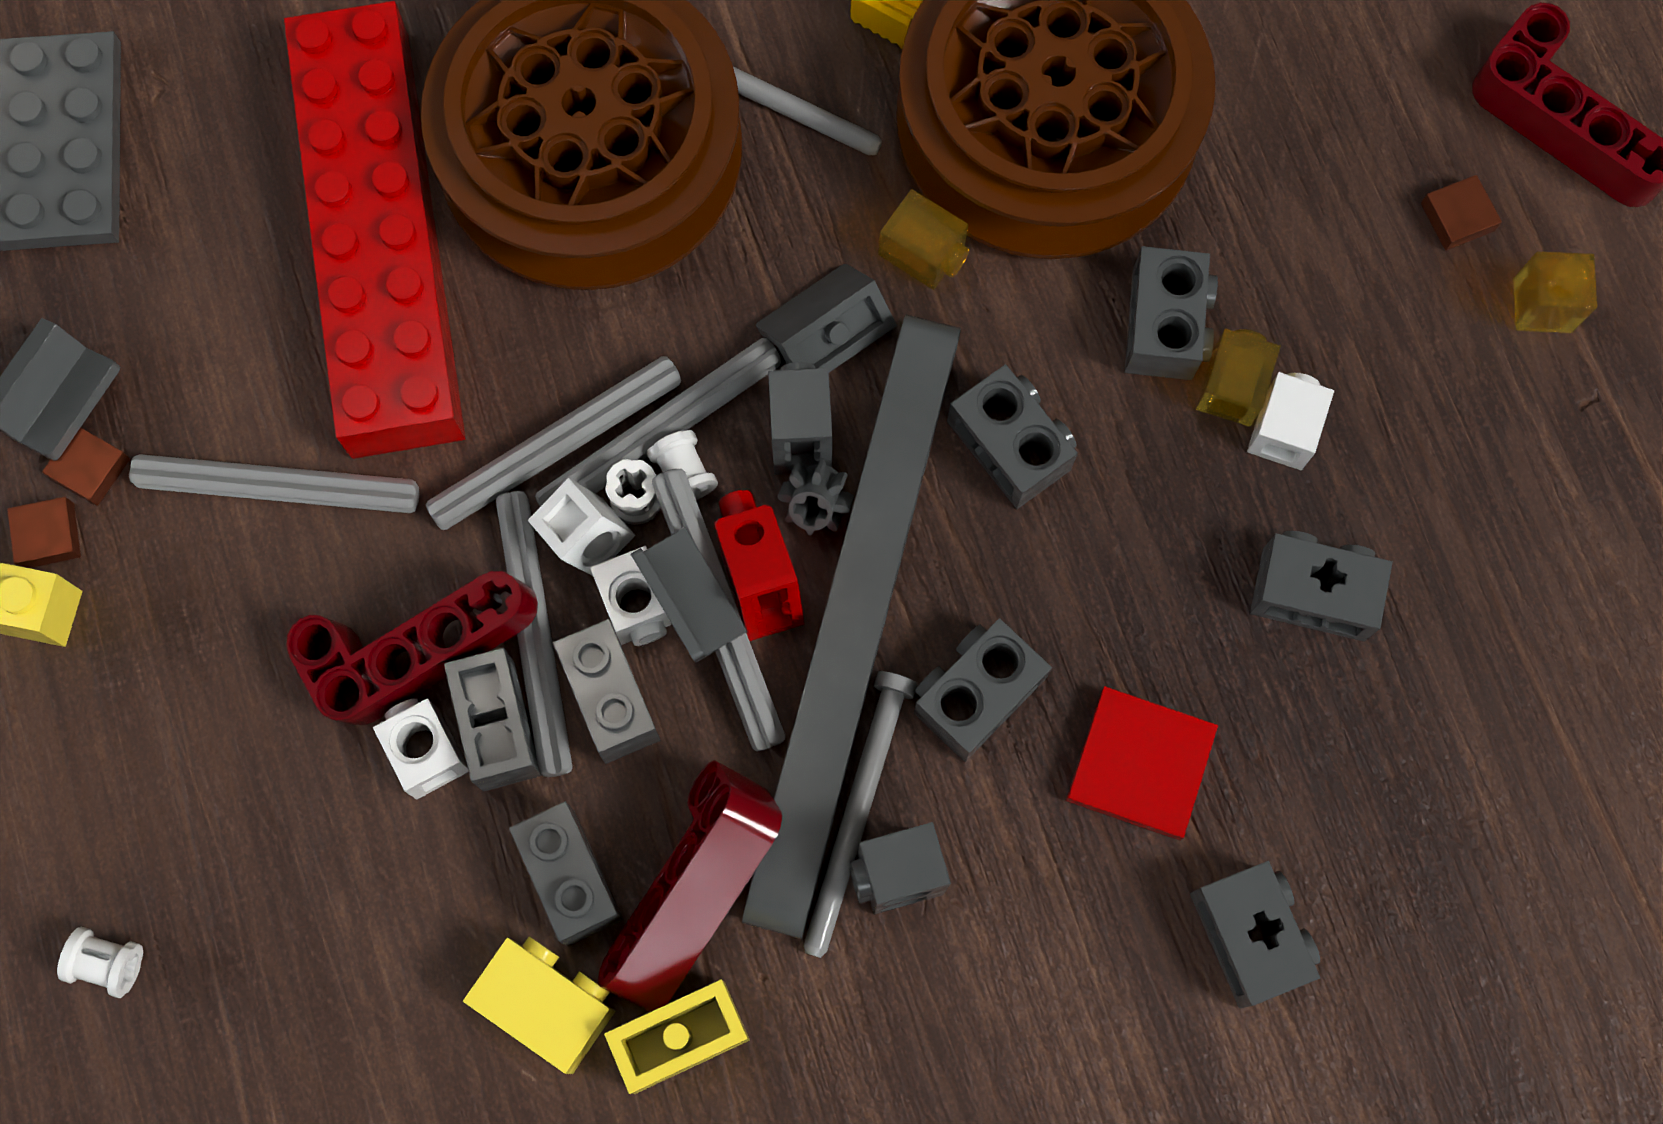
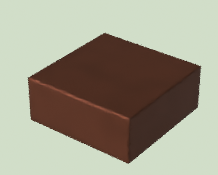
(1461, 212)
(87, 466)
(44, 532)

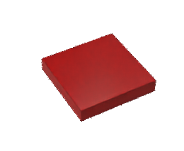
(1142, 763)

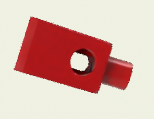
(758, 566)

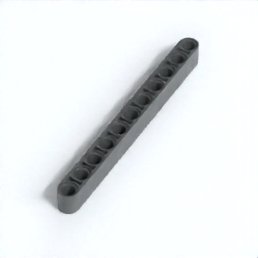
(852, 626)

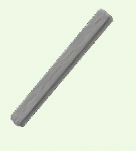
(674, 416)
(553, 443)
(274, 483)
(535, 640)
(736, 657)

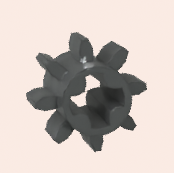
(815, 497)

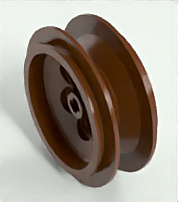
(1103, 175)
(613, 213)

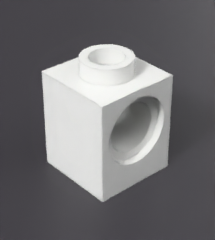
(1291, 420)
(580, 526)
(615, 580)
(435, 768)

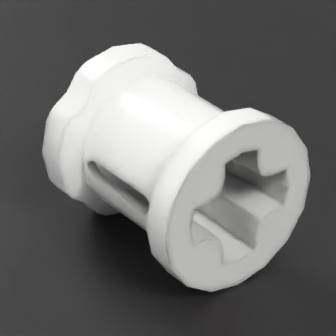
(679, 452)
(628, 507)
(100, 962)

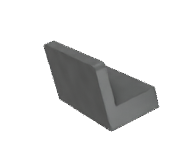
(829, 320)
(51, 389)
(689, 594)

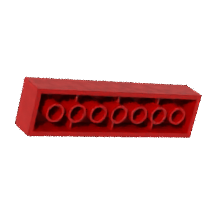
(373, 231)

